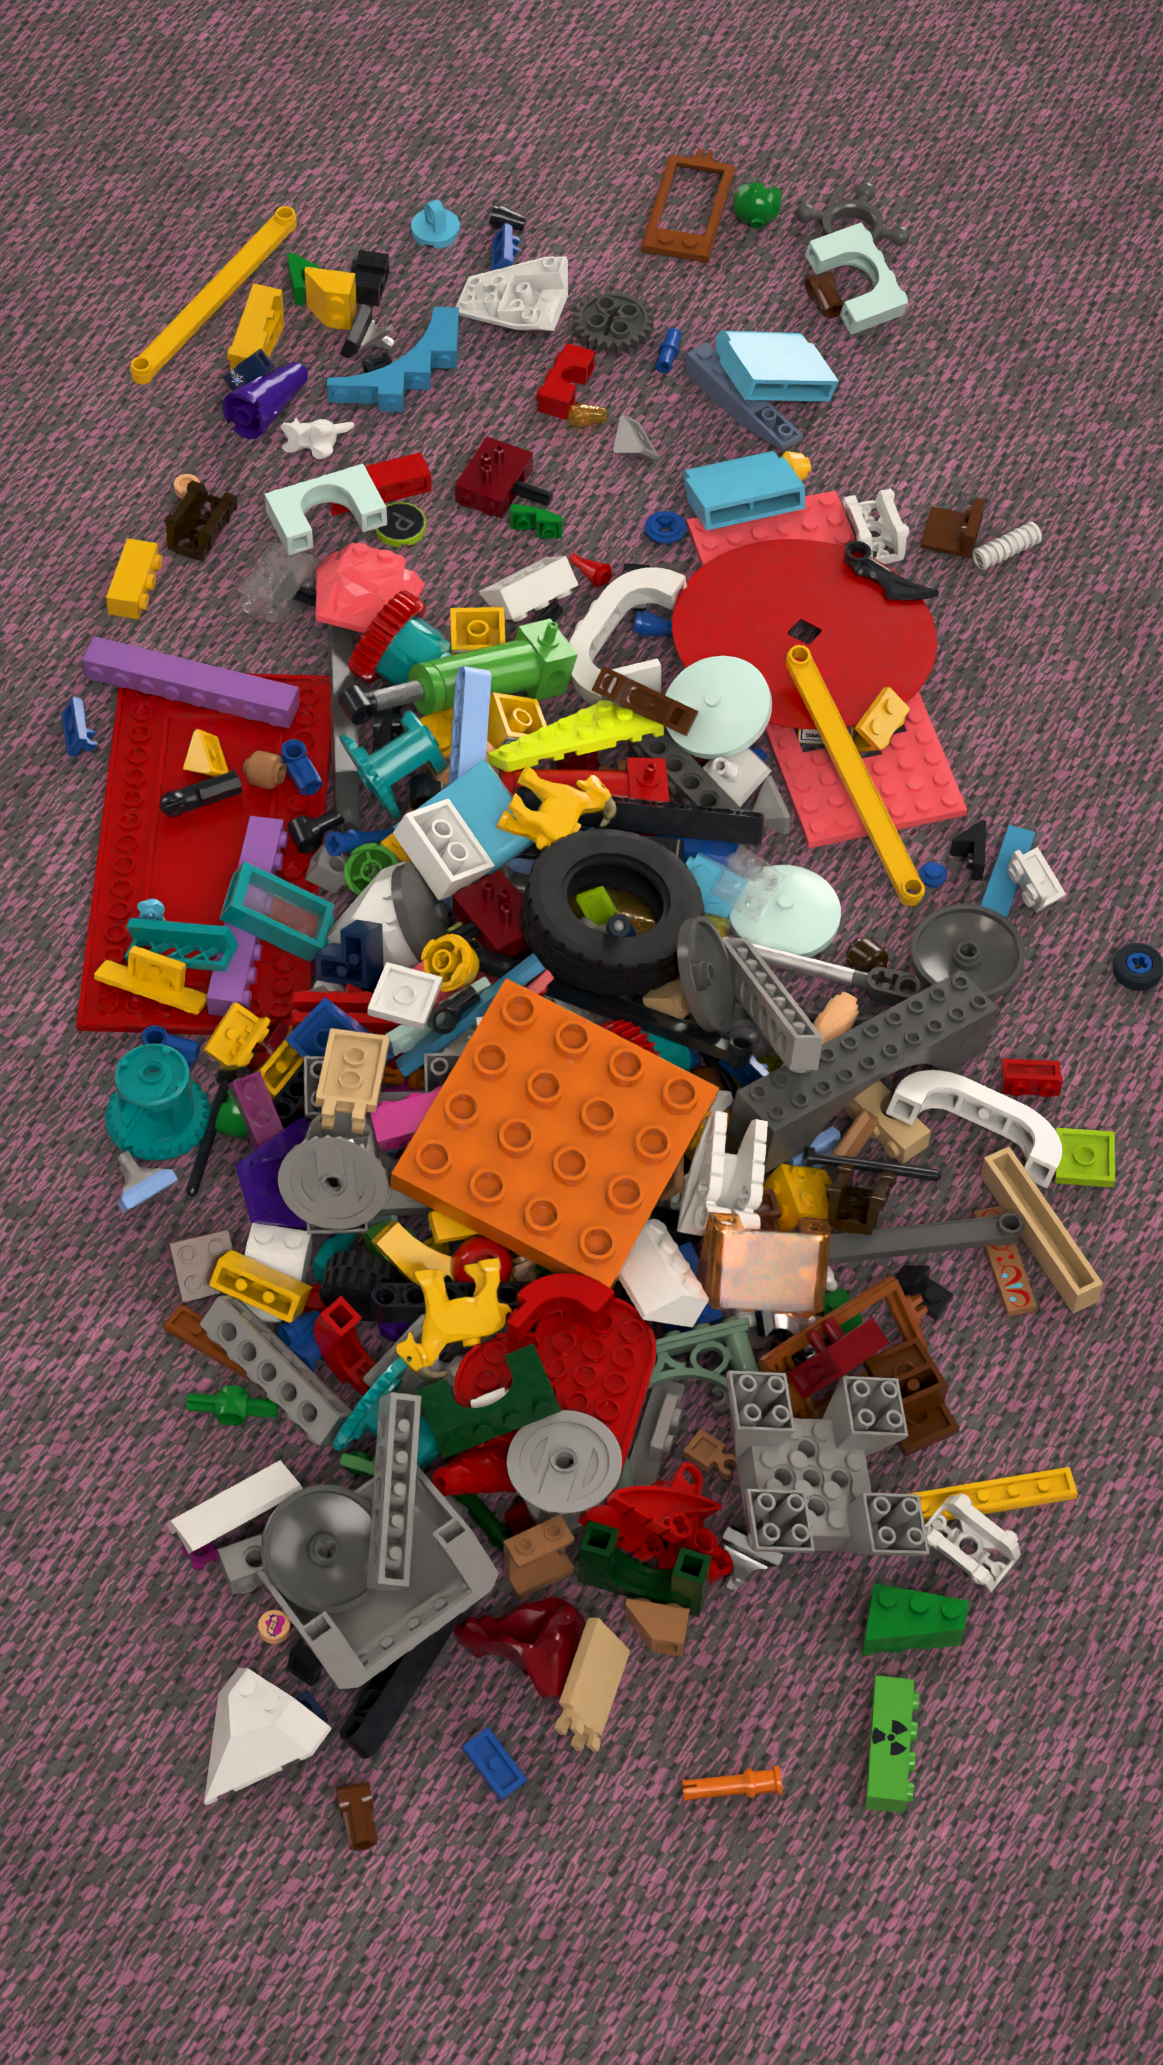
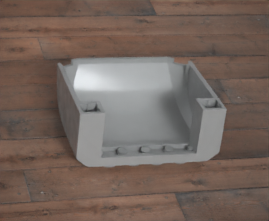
(445, 1579)

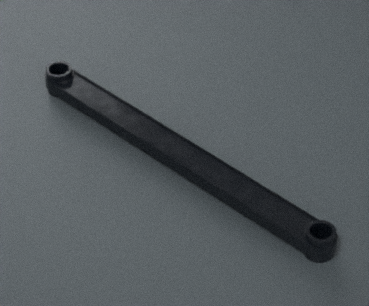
(734, 1051)

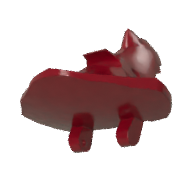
(534, 1637)

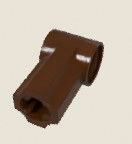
(823, 289)
(356, 1808)

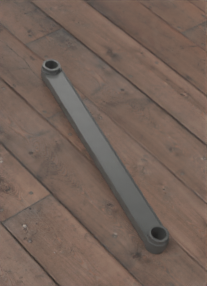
(344, 775)
(926, 1238)

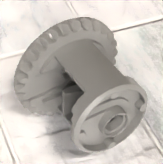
(349, 1160)
(542, 1468)

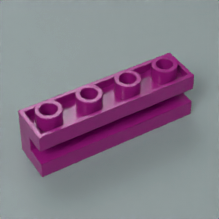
(256, 1108)

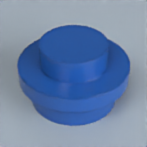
(933, 874)

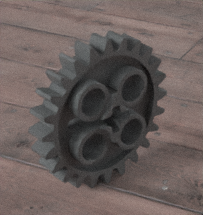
(627, 329)

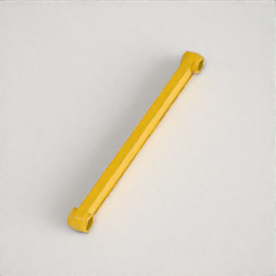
(213, 296)
(854, 776)

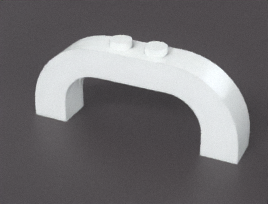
(630, 589)
(986, 1108)

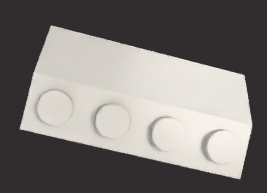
(661, 1279)

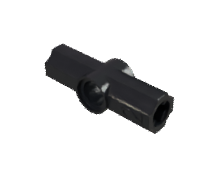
(386, 726)

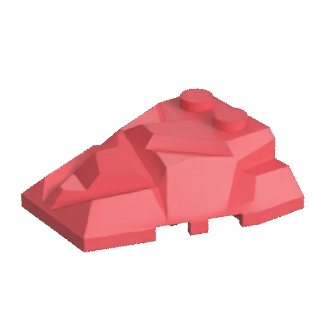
(358, 583)

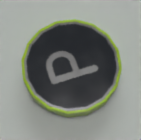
(404, 525)

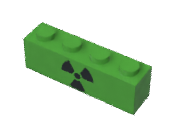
(890, 1744)

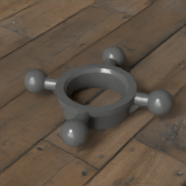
(855, 209)

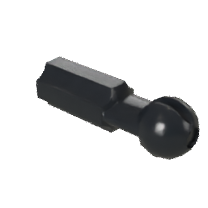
(200, 794)

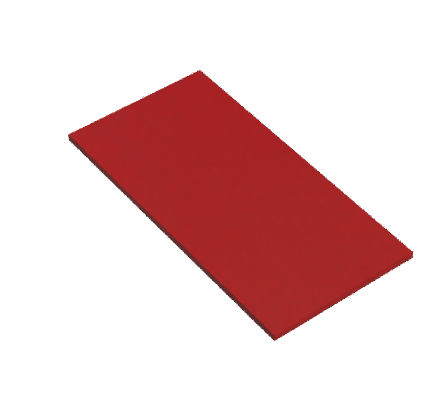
(192, 857)

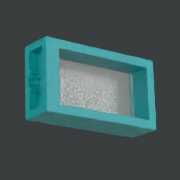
(277, 911)

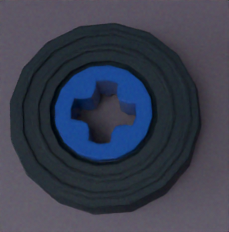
(1144, 977)

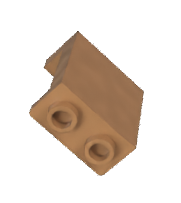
(538, 1556)

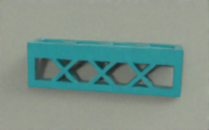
(185, 939)

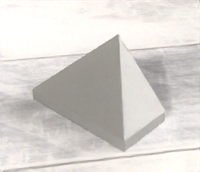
(633, 440)
(773, 807)

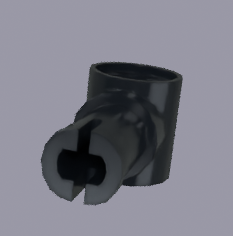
(307, 831)
(452, 1009)

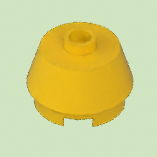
(452, 960)

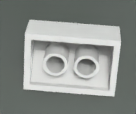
(531, 587)
(442, 848)

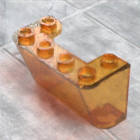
(764, 1266)

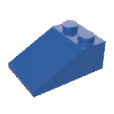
(313, 1032)

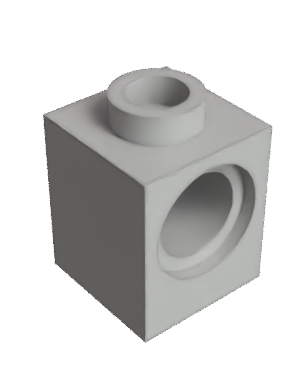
(327, 870)

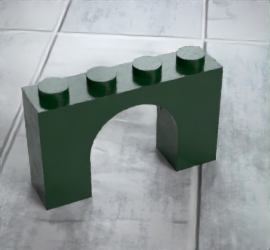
(461, 1427)
(609, 1569)

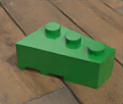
(912, 1620)

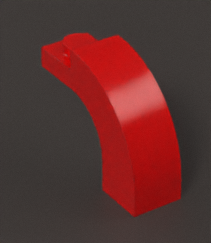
(560, 1293)
(340, 1345)

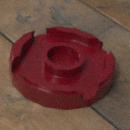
(271, 1042)

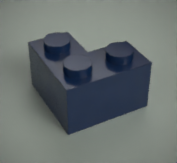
(356, 959)

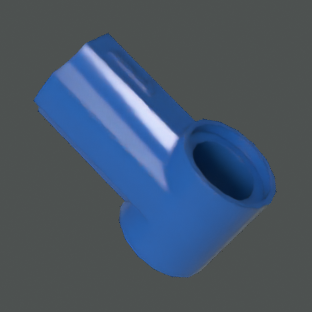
(300, 767)
(187, 1047)

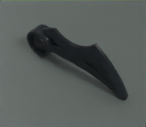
(894, 585)

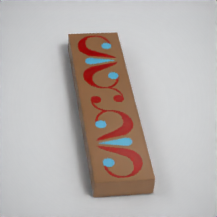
(1008, 1272)

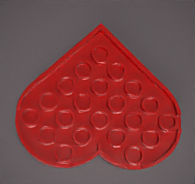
(589, 1368)

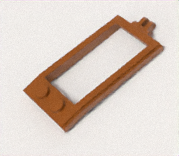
(679, 243)
(902, 1310)

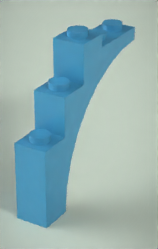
(412, 371)

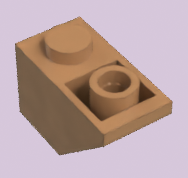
(659, 1625)

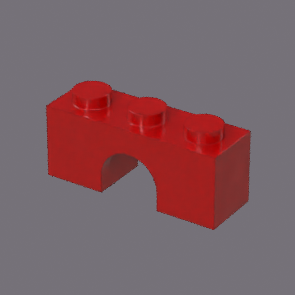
(571, 366)

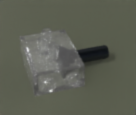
(278, 584)

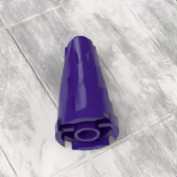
(262, 400)

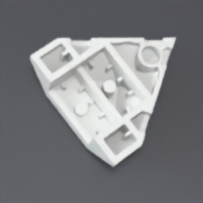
(377, 906)
(257, 1733)

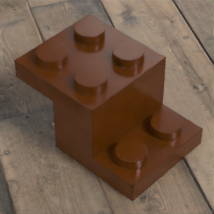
(921, 1391)

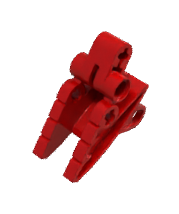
(668, 1510)

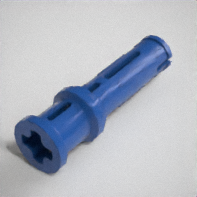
(339, 843)

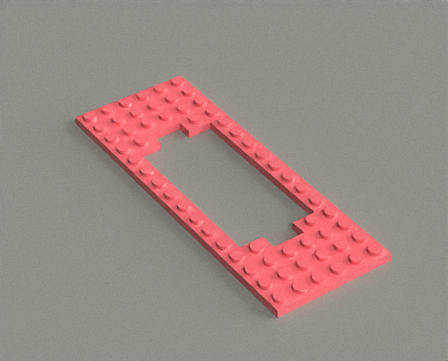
(907, 773)

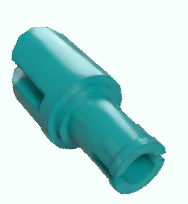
(329, 1247)

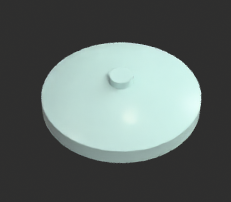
(730, 702)
(798, 918)

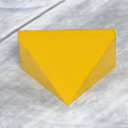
(205, 755)

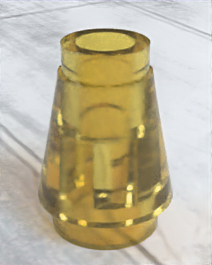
(585, 414)

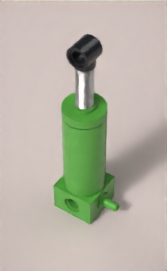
(534, 662)

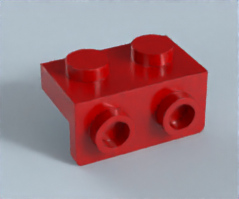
(1031, 1077)

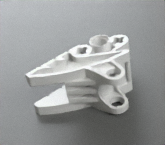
(723, 1180)

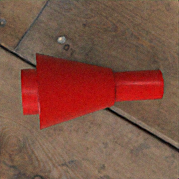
(596, 572)

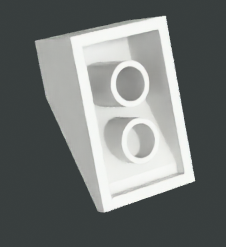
(281, 1250)

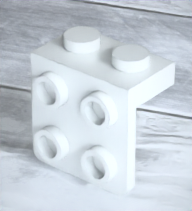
(1035, 879)

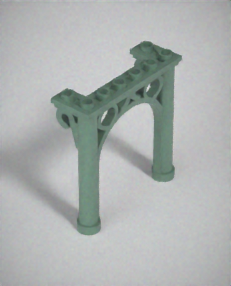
(726, 1339)

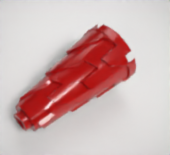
(475, 1471)

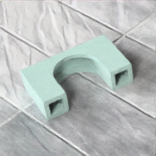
(856, 248)
(346, 487)

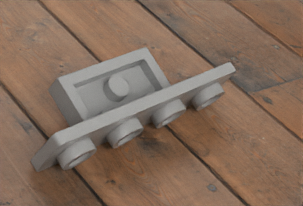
(655, 1432)

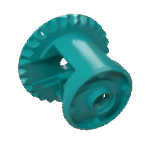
(395, 760)
(158, 1111)
(365, 1416)

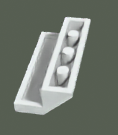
(234, 1506)

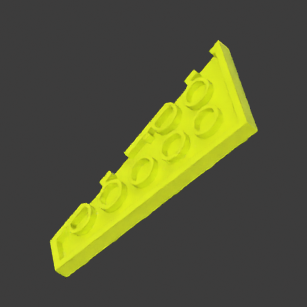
(583, 732)

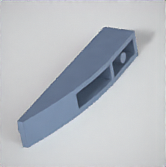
(754, 415)

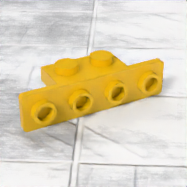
(153, 978)

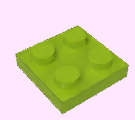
(1086, 1157)

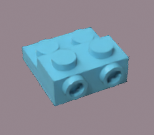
(707, 875)

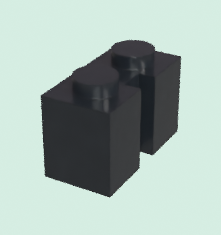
(371, 276)

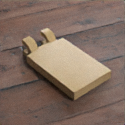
(351, 1076)
(592, 1685)

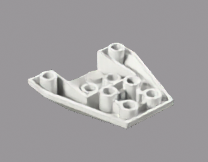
(519, 295)

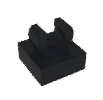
(304, 1664)

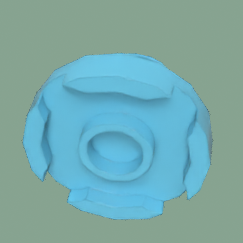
(435, 226)

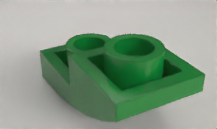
(546, 523)

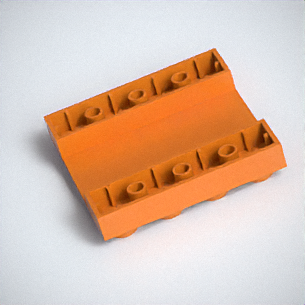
(553, 1136)

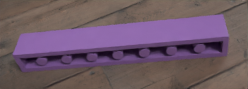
(191, 682)
(262, 849)

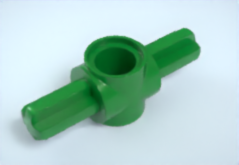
(232, 1405)

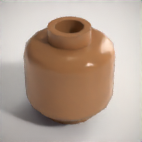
(265, 770)

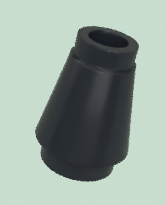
(505, 215)

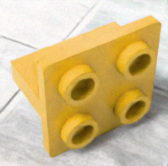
(236, 1037)

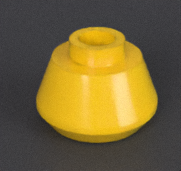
(799, 463)

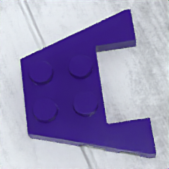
(259, 1179)

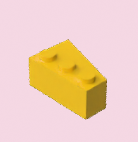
(259, 324)

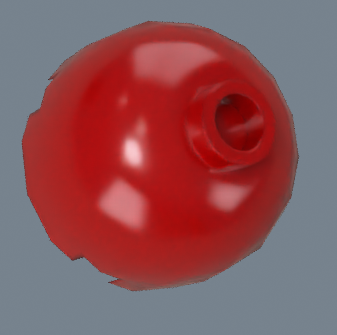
(476, 1250)

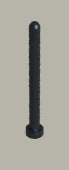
(223, 1078)
(811, 1157)

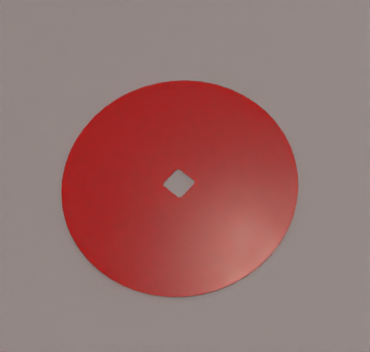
(757, 594)

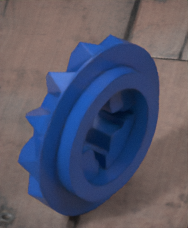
(665, 520)

